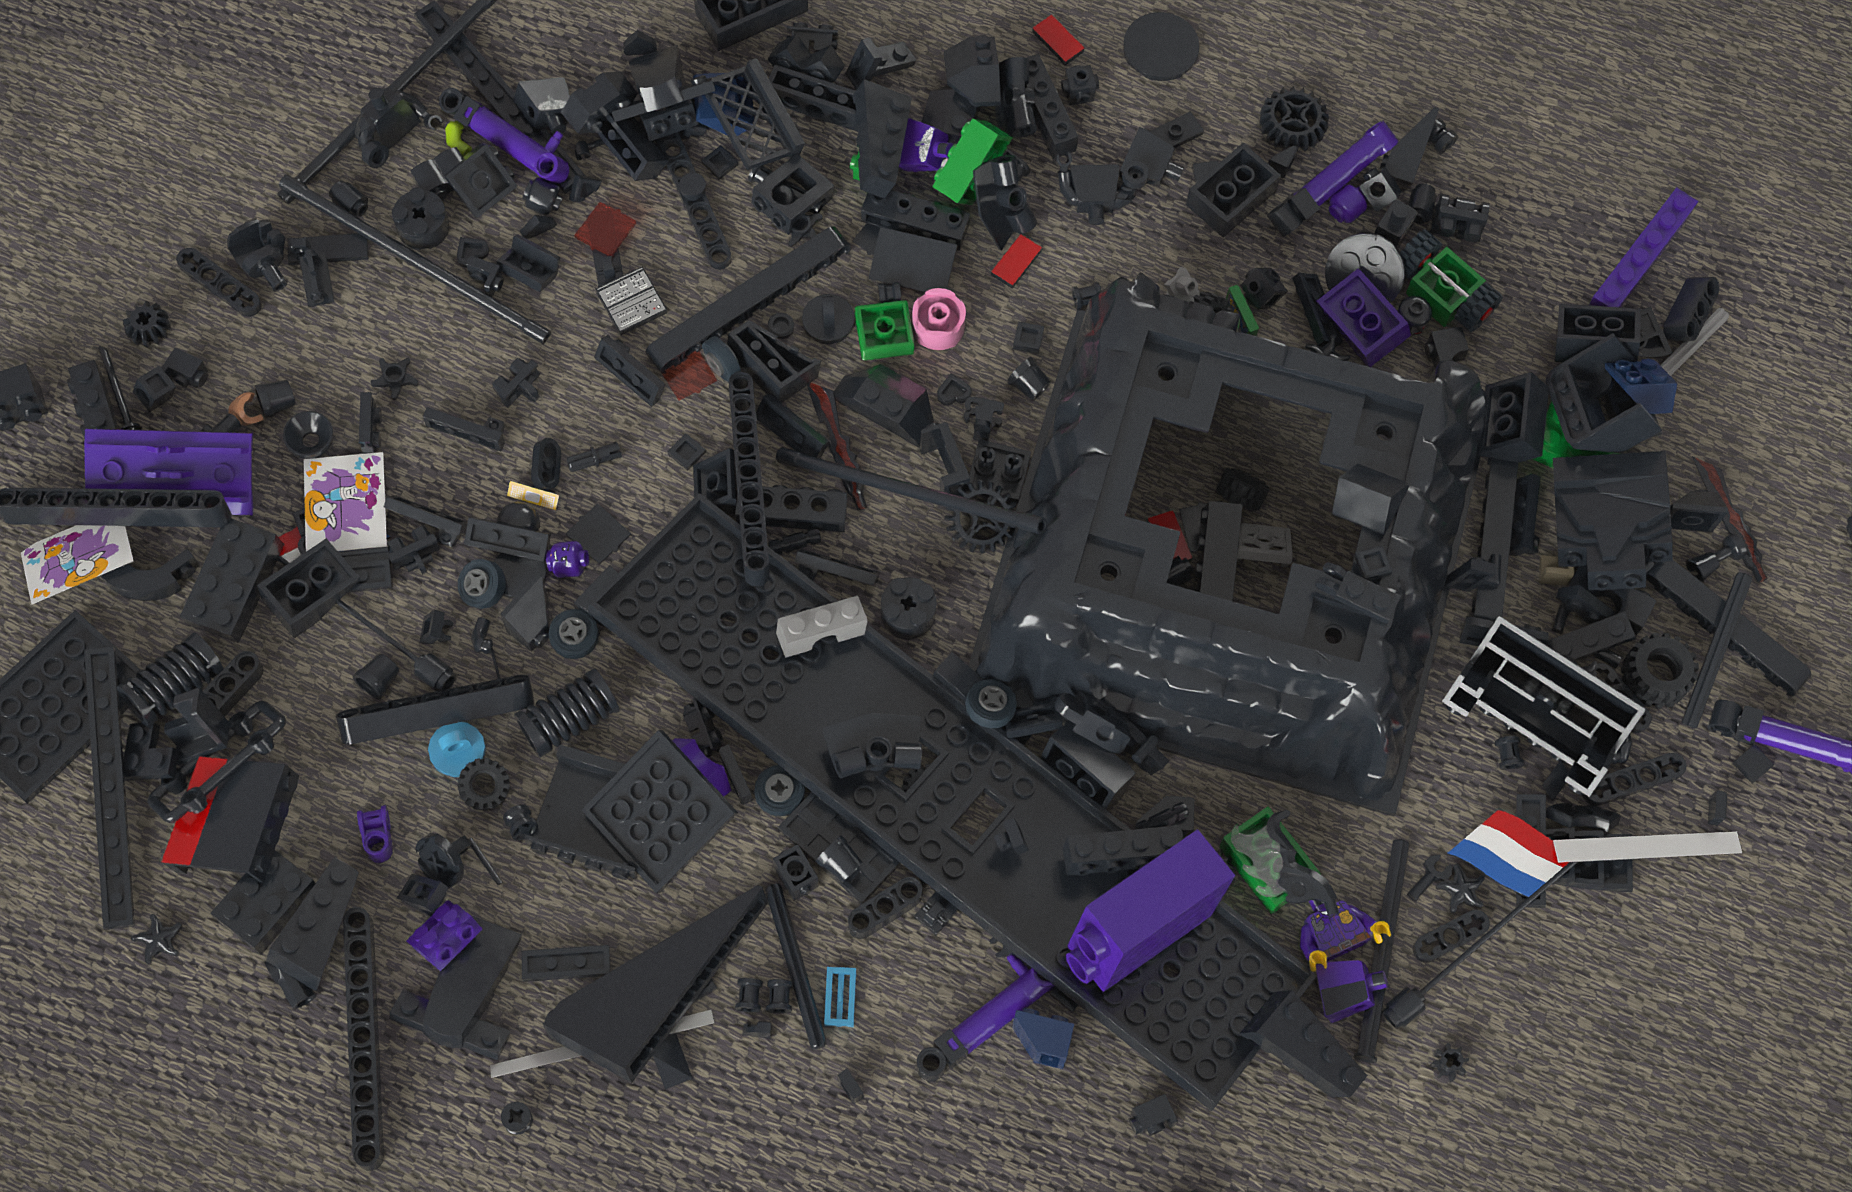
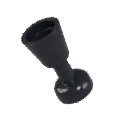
(1709, 562)

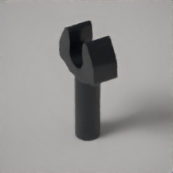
(1430, 876)

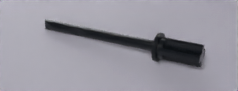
(129, 425)

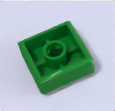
(888, 315)

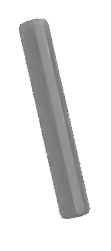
(1687, 348)

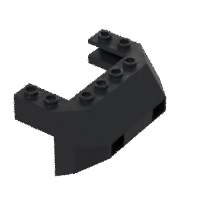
(1544, 702)

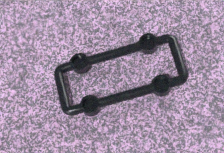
(195, 798)

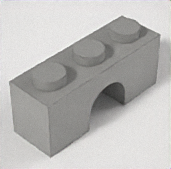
(803, 629)

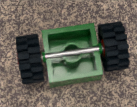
(1447, 283)

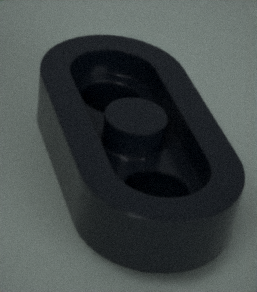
(546, 467)

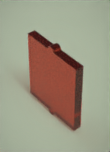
(605, 229)
(689, 376)

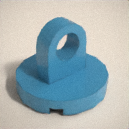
(454, 747)

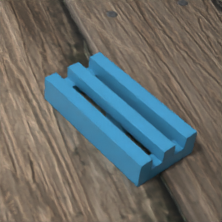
(839, 1022)

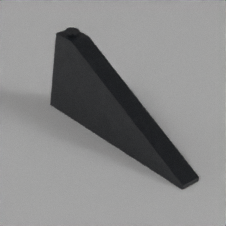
(637, 1005)

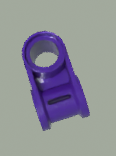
(375, 829)

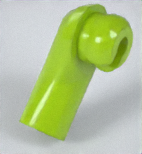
(453, 137)

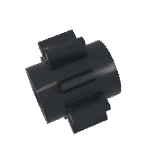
(1441, 1062)

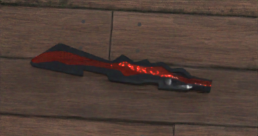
(839, 444)
(1733, 521)

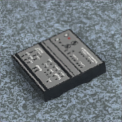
(631, 301)

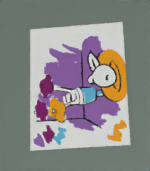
(345, 501)
(73, 558)

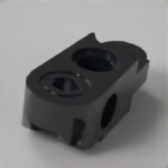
(1095, 720)

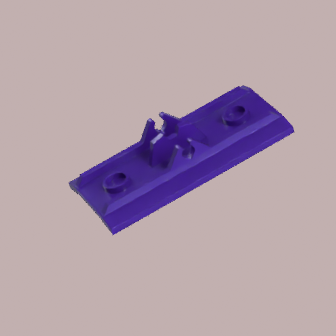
(172, 462)

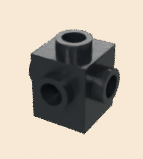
(1080, 84)
(1263, 287)

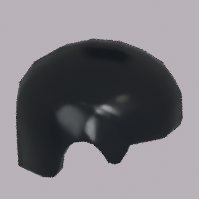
(520, 515)

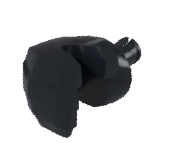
(259, 251)

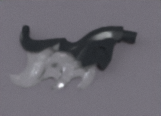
(1276, 865)

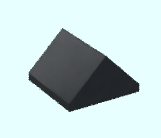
(717, 480)
(1369, 497)

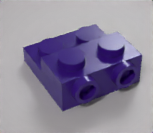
(444, 934)

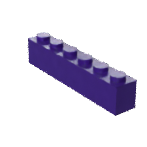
(1645, 250)

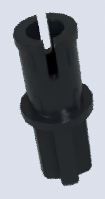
(593, 457)

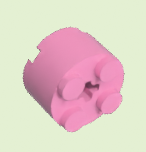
(938, 319)

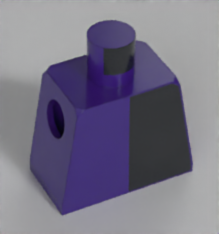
(1347, 988)

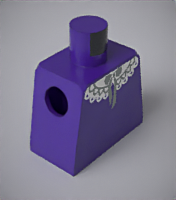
(923, 147)

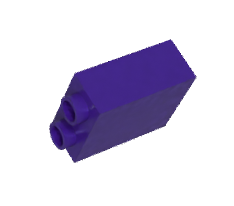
(1148, 911)

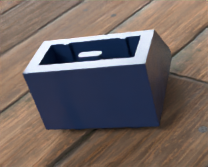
(706, 115)
(1645, 384)
(1044, 1037)

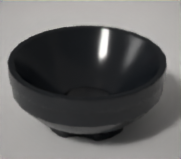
(308, 423)

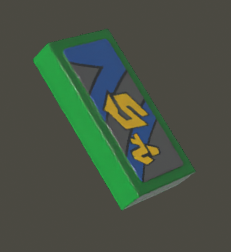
(1239, 305)

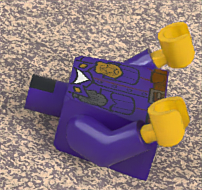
(1331, 937)

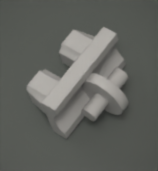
(1182, 286)

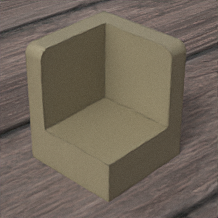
(1551, 572)

